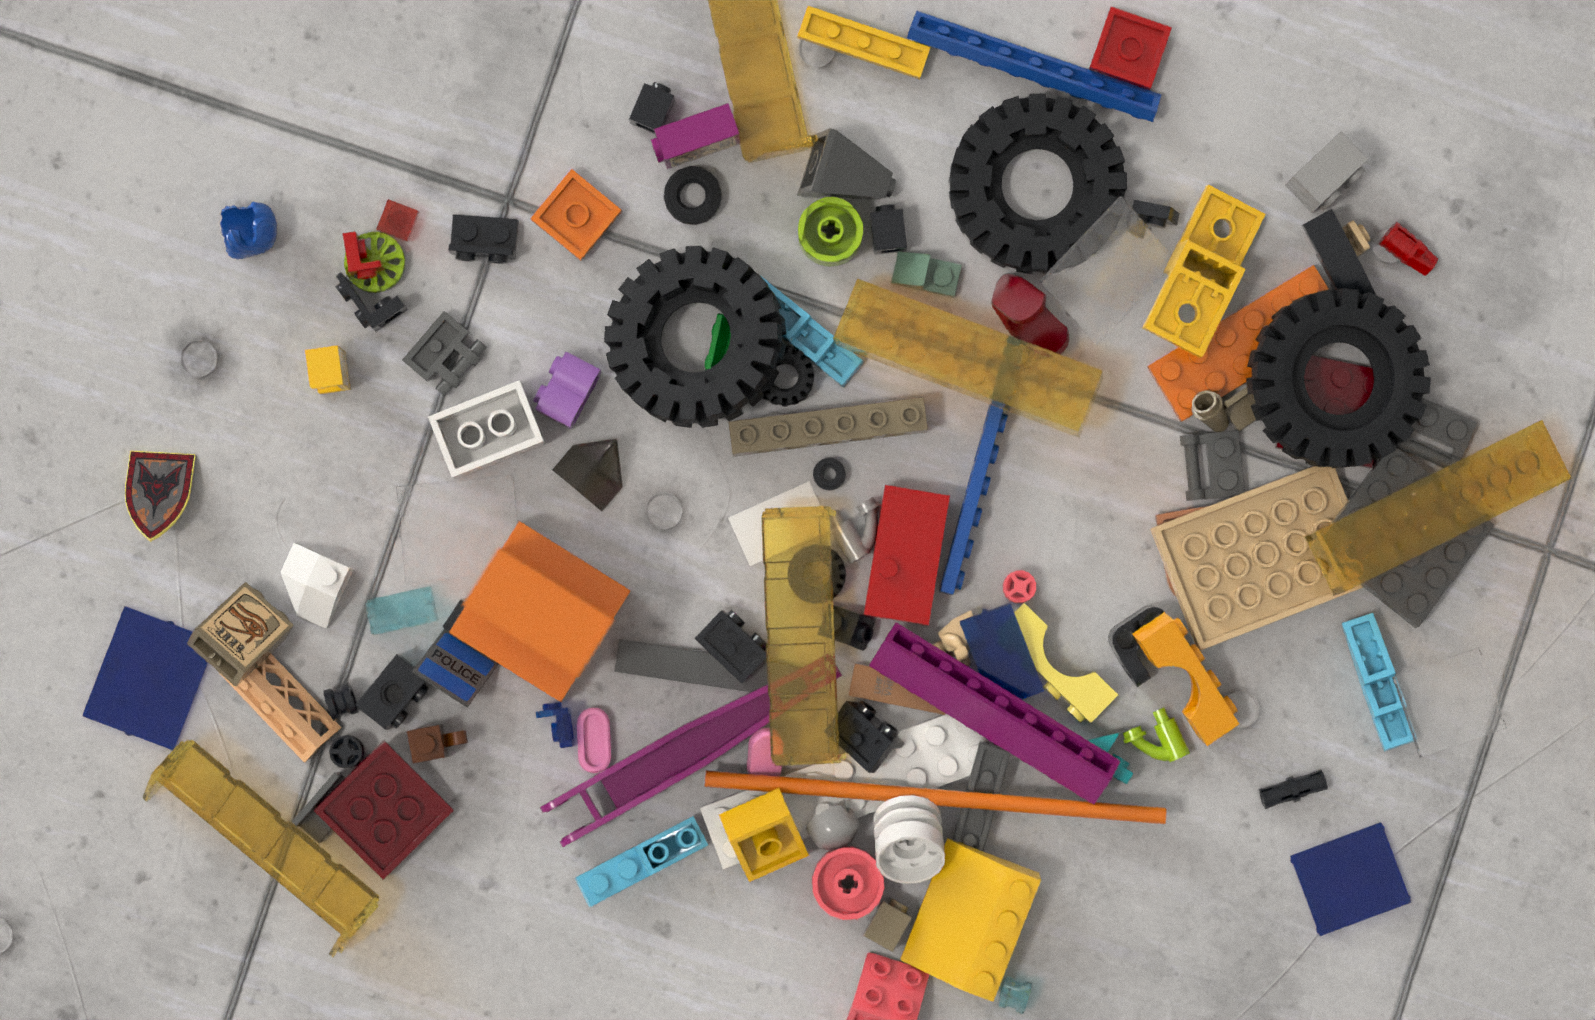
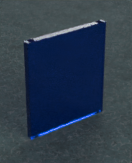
(1350, 879)

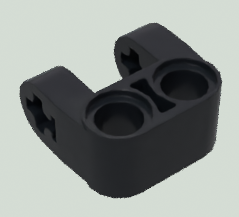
(1127, 656)

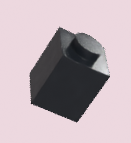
(652, 107)
(888, 230)

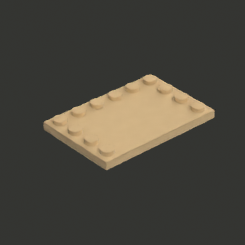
(1249, 555)

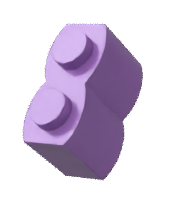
(567, 390)

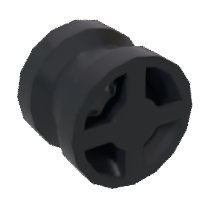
(340, 701)
(341, 750)

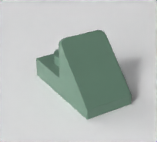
(926, 274)

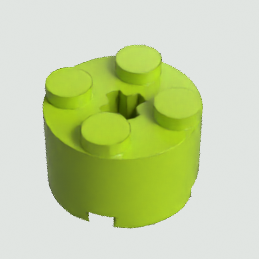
(817, 218)

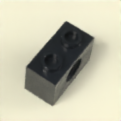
(375, 700)

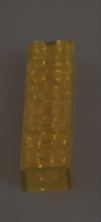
(968, 358)
(1437, 507)

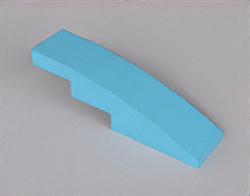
(816, 341)
(1376, 680)

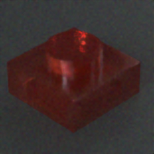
(397, 220)

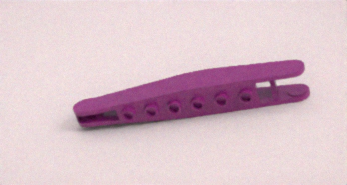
(671, 758)

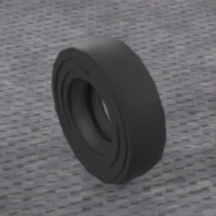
(712, 195)

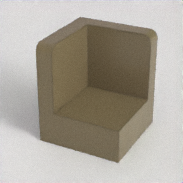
(1239, 409)

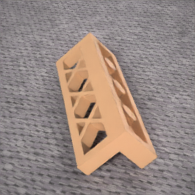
(273, 707)

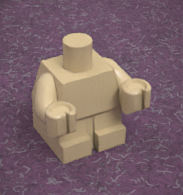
(954, 641)

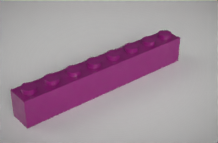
(995, 713)

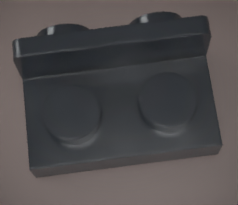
(483, 238)
(733, 645)
(865, 735)

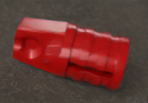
(1408, 249)

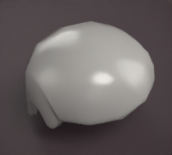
(833, 828)

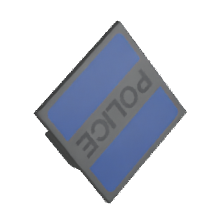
(455, 668)

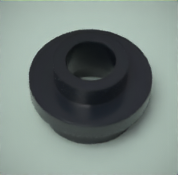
(824, 464)

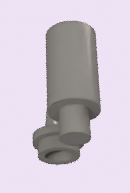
(847, 536)

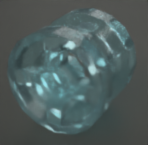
(1014, 994)

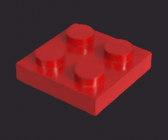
(1130, 48)

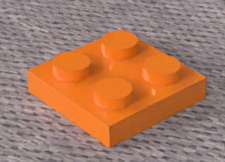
(576, 215)

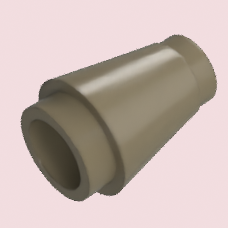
(1210, 410)

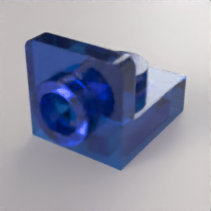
(562, 729)

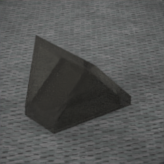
(593, 471)

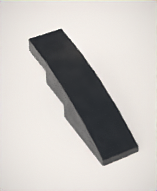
(1336, 254)

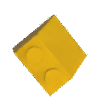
(763, 835)

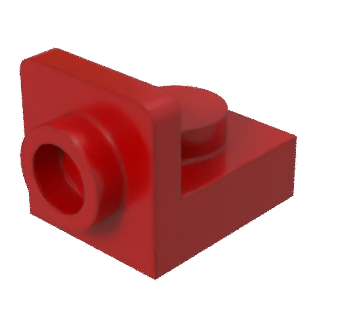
(355, 252)

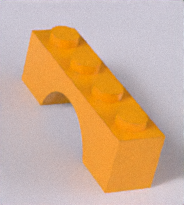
(1206, 710)

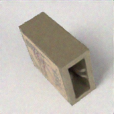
(240, 634)

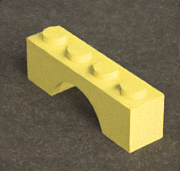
(1085, 694)

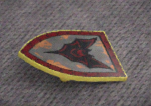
(157, 490)

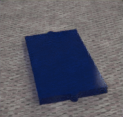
(1002, 651)

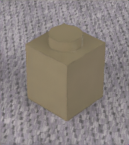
(888, 924)

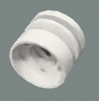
(908, 839)

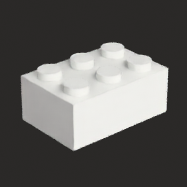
(486, 430)

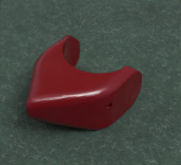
(1025, 315)

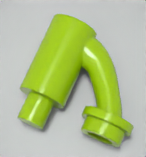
(1169, 734)

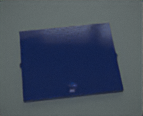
(147, 679)

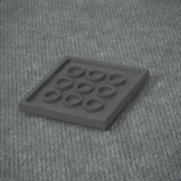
(1420, 582)

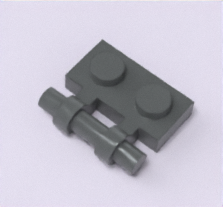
(437, 346)

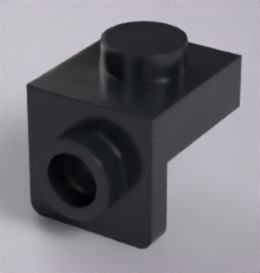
(852, 628)

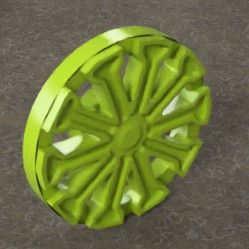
(375, 255)

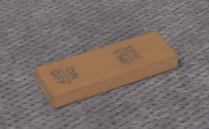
(874, 686)

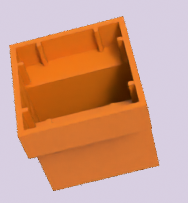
(539, 611)

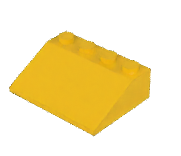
(971, 919)

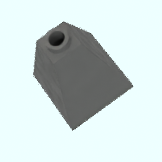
(843, 171)

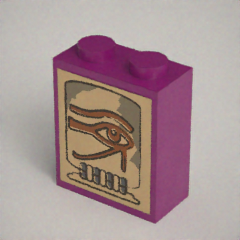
(695, 136)

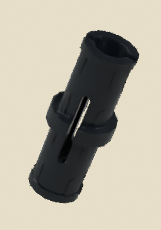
(1293, 789)

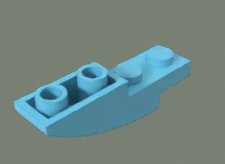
(641, 861)

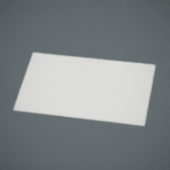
(748, 523)

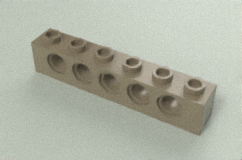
(828, 426)

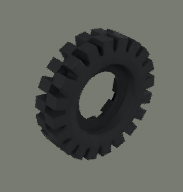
(1000, 137)
(649, 302)
(1280, 385)

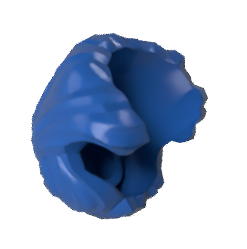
(248, 229)

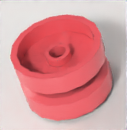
(849, 902)

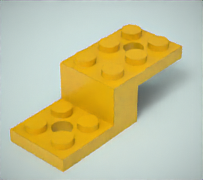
(1204, 271)

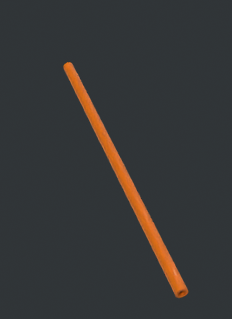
(939, 797)

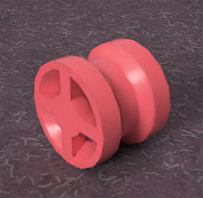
(1022, 583)

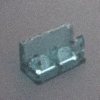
(401, 610)

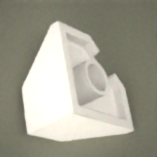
(314, 584)

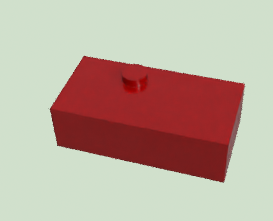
(906, 555)

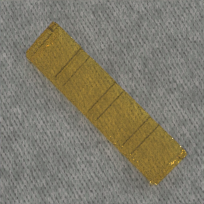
(760, 78)
(800, 636)
(266, 839)

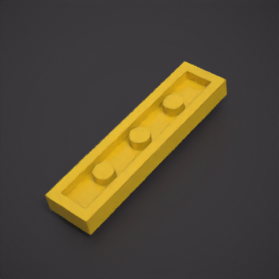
(863, 42)

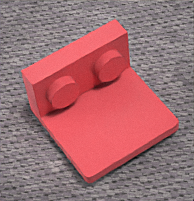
(888, 990)

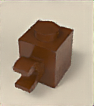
(432, 743)

